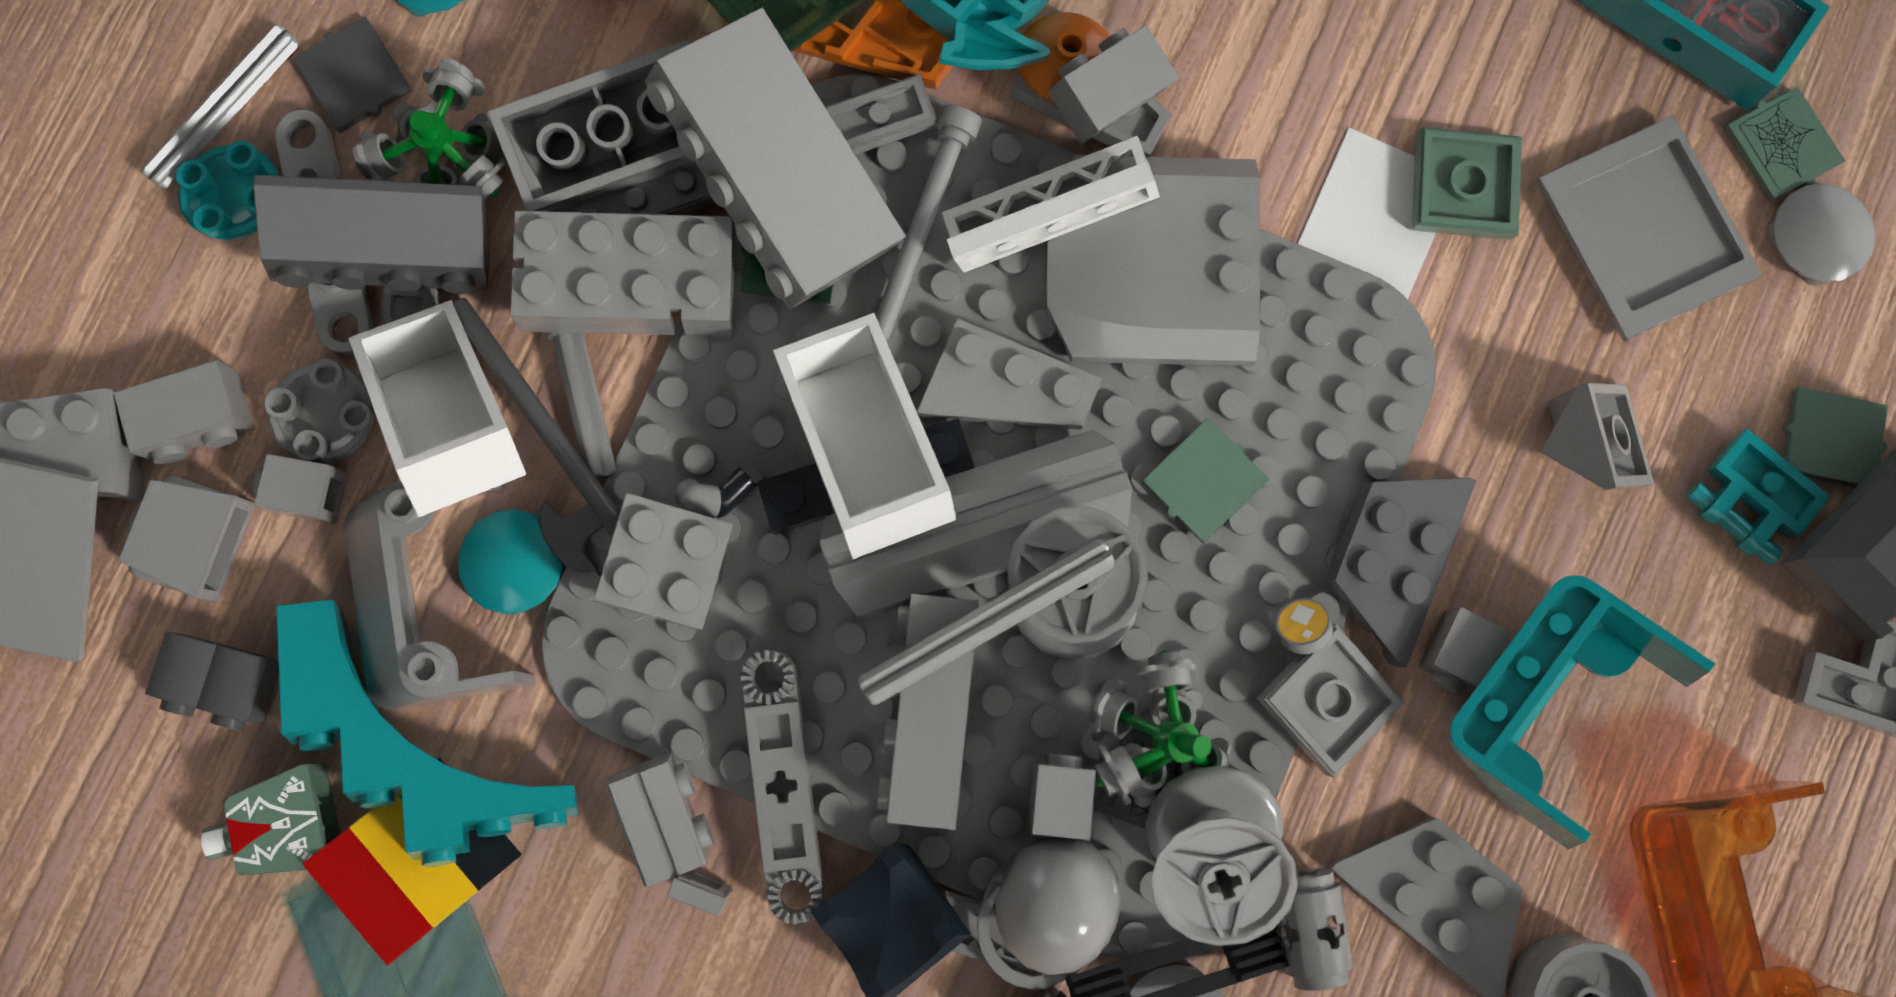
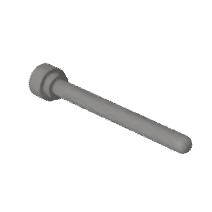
(957, 129)

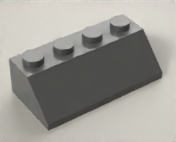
(372, 233)

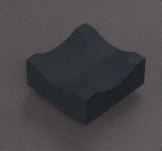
(891, 922)

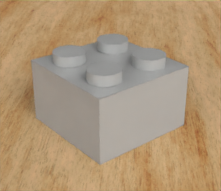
(663, 562)

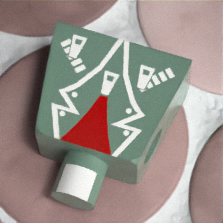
(276, 822)

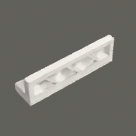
(1053, 214)

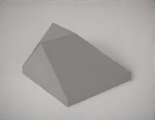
(1598, 436)

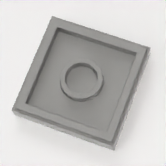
(1331, 702)

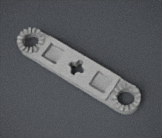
(320, 161)
(784, 826)

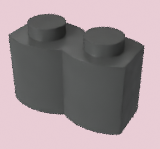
(214, 679)

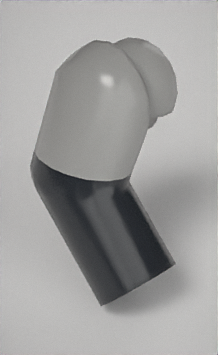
(713, 499)

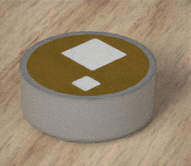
(1304, 626)

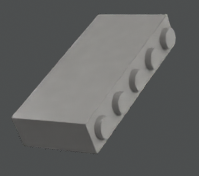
(773, 157)

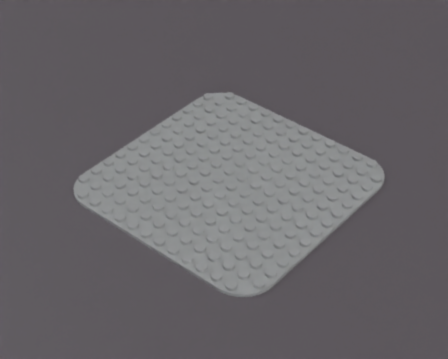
(1319, 412)

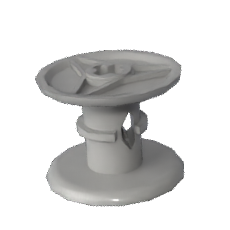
(1103, 611)
(1219, 856)

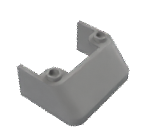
(396, 663)

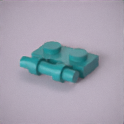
(1768, 486)

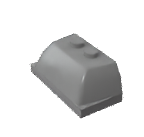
(586, 133)

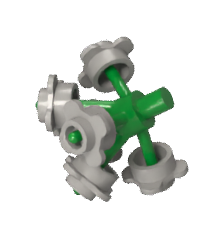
(425, 130)
(1166, 718)

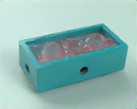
(1727, 44)

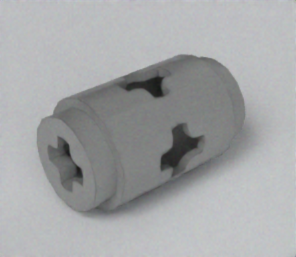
(1321, 954)

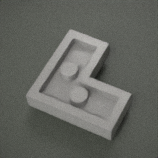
(1853, 692)

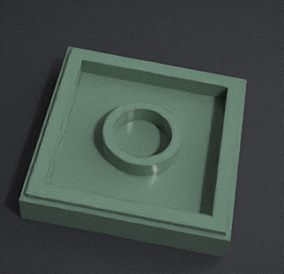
(1467, 183)

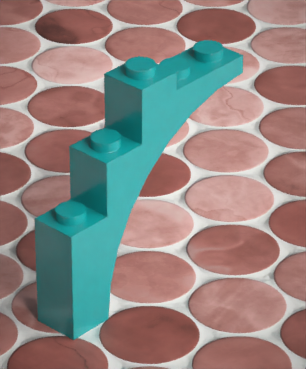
(327, 703)

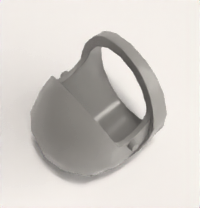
(1052, 910)

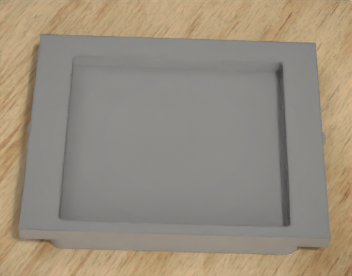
(1648, 228)

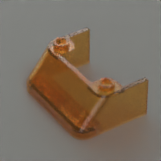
(1699, 896)

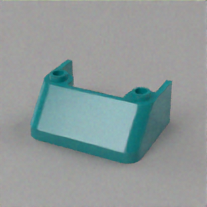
(1568, 627)

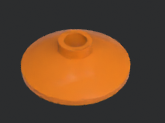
(1056, 32)

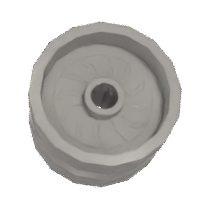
(1577, 969)

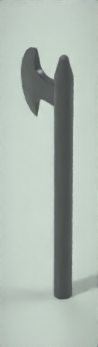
(563, 535)

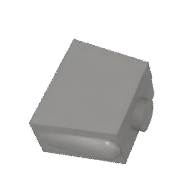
(185, 536)

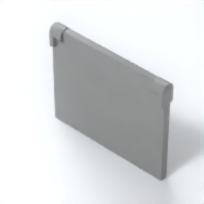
(45, 559)

